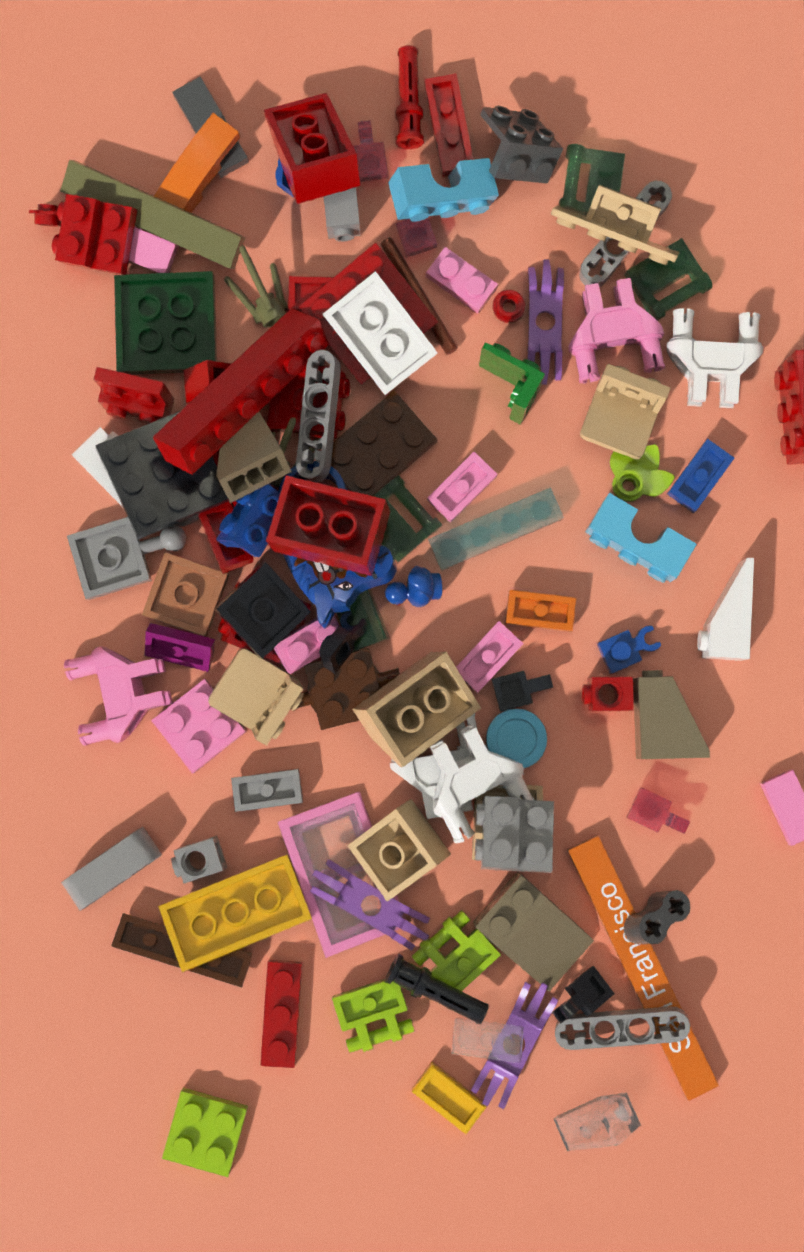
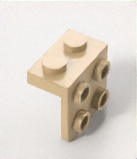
(623, 411)
(256, 695)

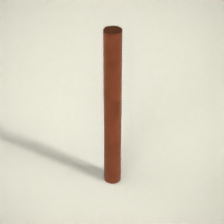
(399, 262)

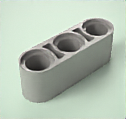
(111, 868)

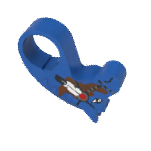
(331, 587)

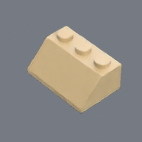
(417, 708)

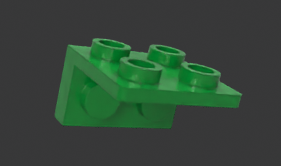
(522, 374)

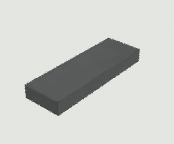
(197, 107)

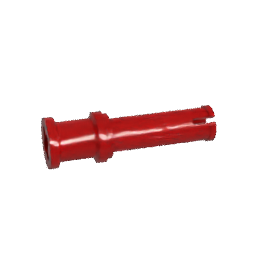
(409, 111)

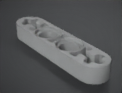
(594, 258)
(312, 416)
(622, 1035)

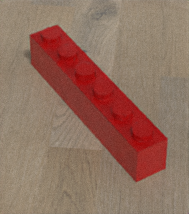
(240, 391)

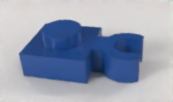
(624, 650)

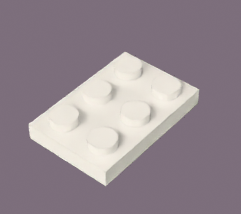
(380, 333)

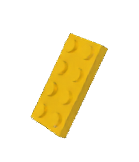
(234, 913)

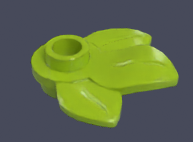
(641, 472)

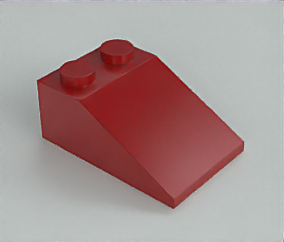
(313, 148)

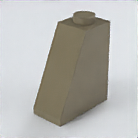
(250, 460)
(664, 721)

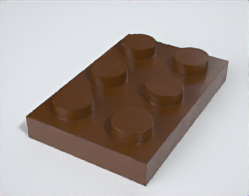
(380, 446)

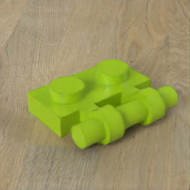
(464, 961)
(369, 1004)

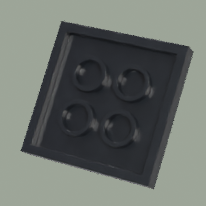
(153, 489)

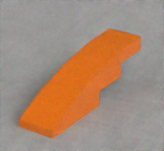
(198, 164)

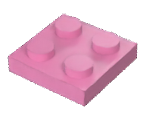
(196, 728)

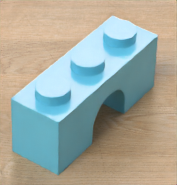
(420, 196)
(613, 528)

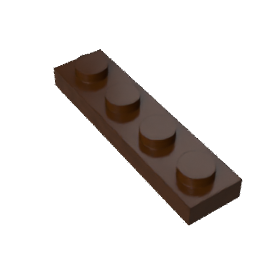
(153, 942)

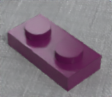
(179, 647)

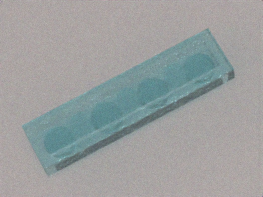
(495, 529)

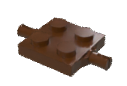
(337, 694)

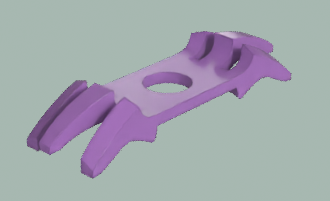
(546, 302)
(352, 896)
(532, 1030)

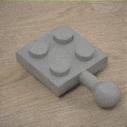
(114, 558)

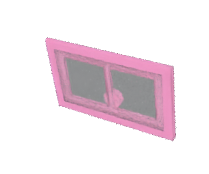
(321, 836)

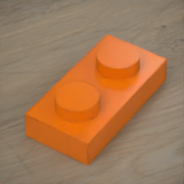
(540, 610)

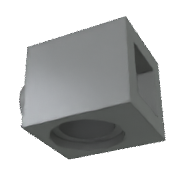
(342, 215)
(213, 855)

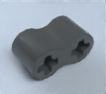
(659, 914)

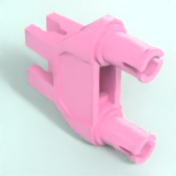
(615, 327)
(121, 692)

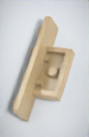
(619, 218)

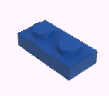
(700, 475)

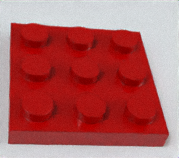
(345, 281)

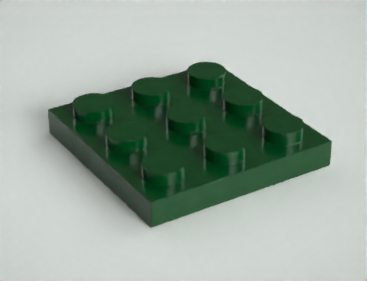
(164, 321)

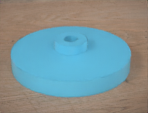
(517, 736)

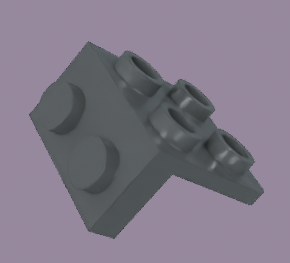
(526, 147)

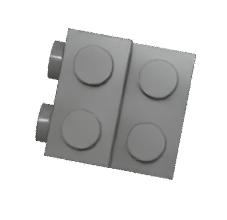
(515, 834)

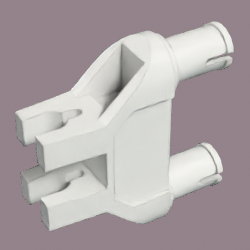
(713, 360)
(425, 772)
(470, 778)

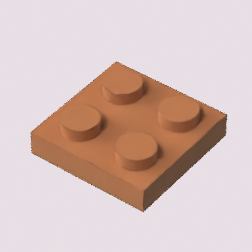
(185, 594)

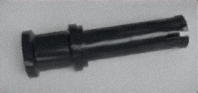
(422, 983)

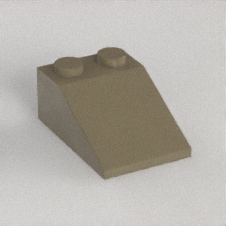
(532, 931)

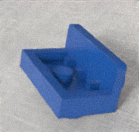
(250, 521)

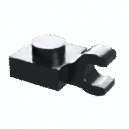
(340, 645)
(515, 689)
(586, 993)

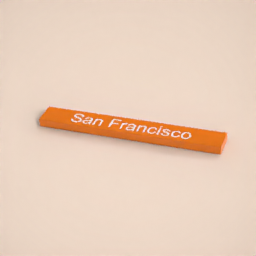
(640, 963)

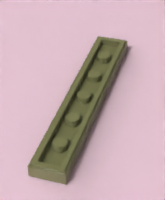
(156, 214)

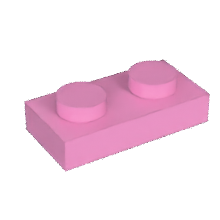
(461, 280)
(462, 487)
(303, 644)
(488, 656)

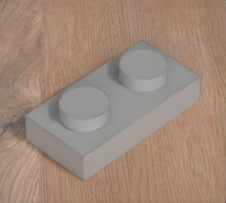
(267, 790)

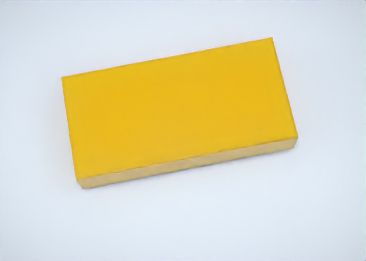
(449, 1097)

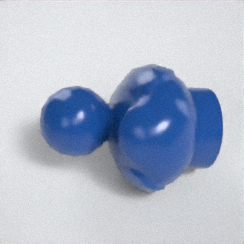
(420, 588)

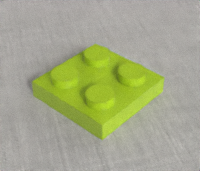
(205, 1132)

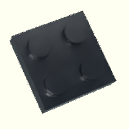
(262, 610)

